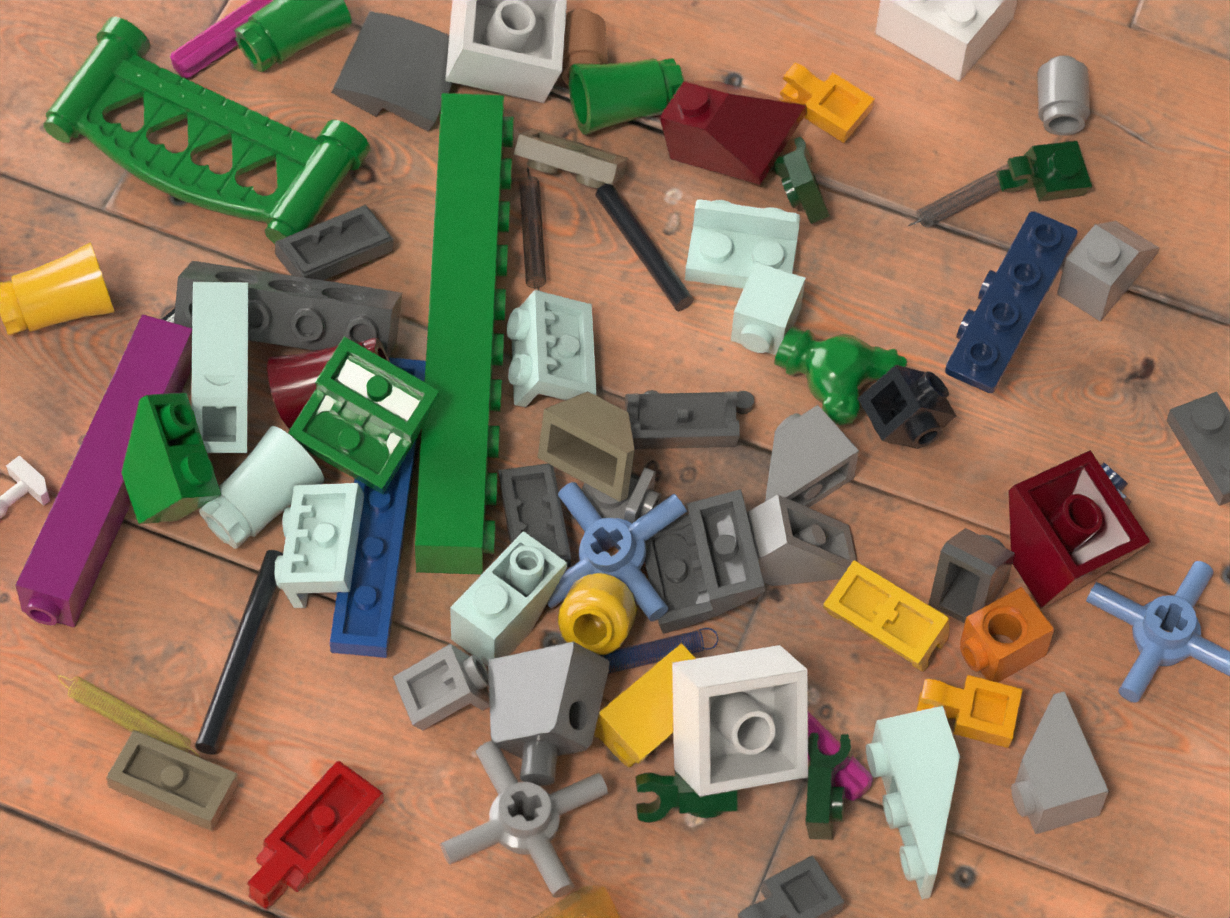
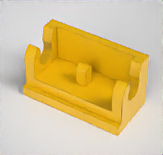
(888, 615)
(642, 713)

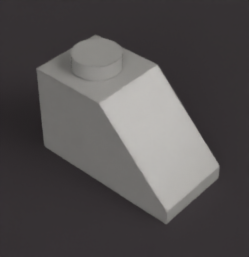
(1104, 267)
(810, 458)
(799, 543)
(1058, 773)

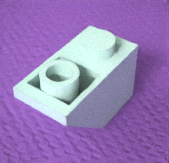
(506, 599)

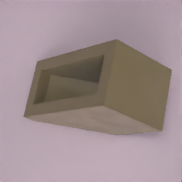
(589, 443)

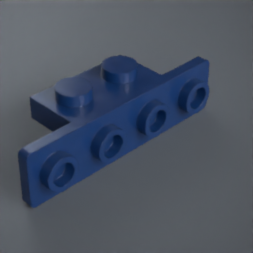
(1009, 302)

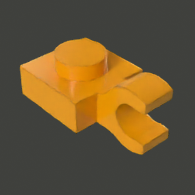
(831, 104)
(981, 708)

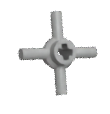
(509, 826)

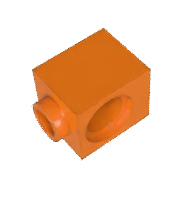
(1013, 617)

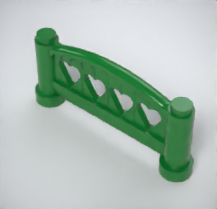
(118, 75)

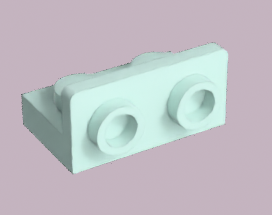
(734, 237)
(551, 348)
(319, 540)

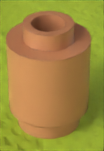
(583, 40)

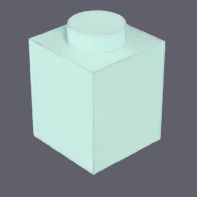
(767, 308)

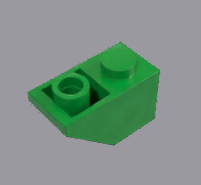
(167, 461)

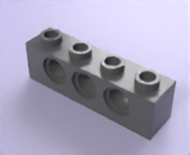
(299, 309)

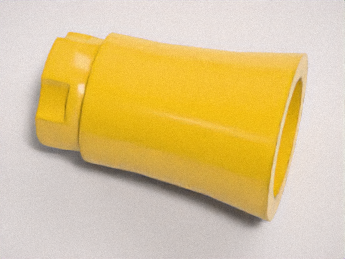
(55, 293)

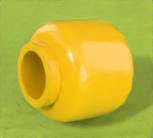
(597, 613)

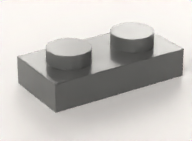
(1205, 436)

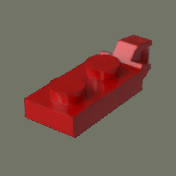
(313, 833)

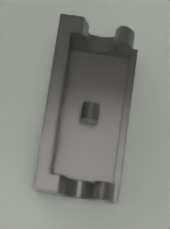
(683, 420)

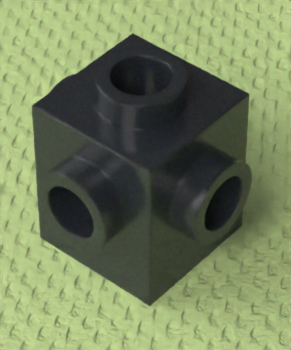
(908, 407)

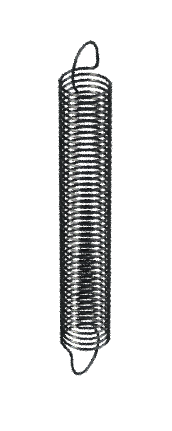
(530, 220)

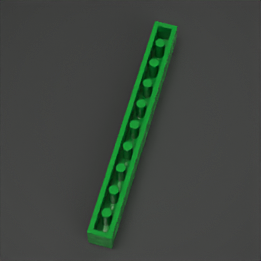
(461, 336)

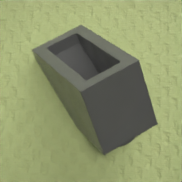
(970, 574)

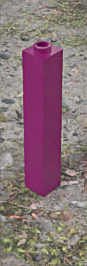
(94, 493)

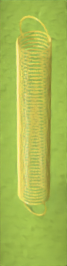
(128, 706)

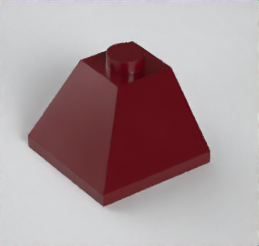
(729, 128)
(1069, 528)

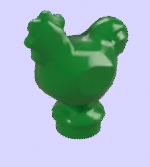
(835, 368)

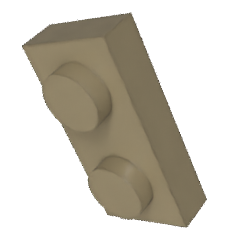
(550, 152)
(172, 780)

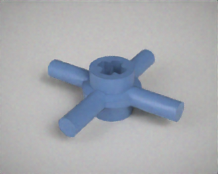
(626, 537)
(1150, 621)

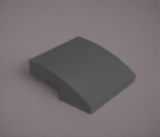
(396, 68)
(704, 562)

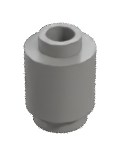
(1063, 95)

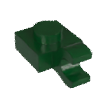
(1051, 169)
(800, 181)
(676, 792)
(825, 799)

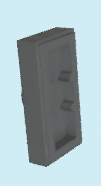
(334, 245)
(534, 507)

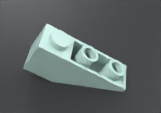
(220, 364)
(919, 772)

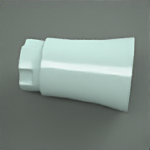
(260, 488)

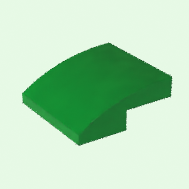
(363, 415)

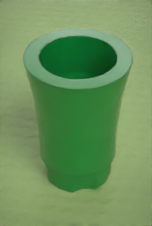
(289, 27)
(621, 91)

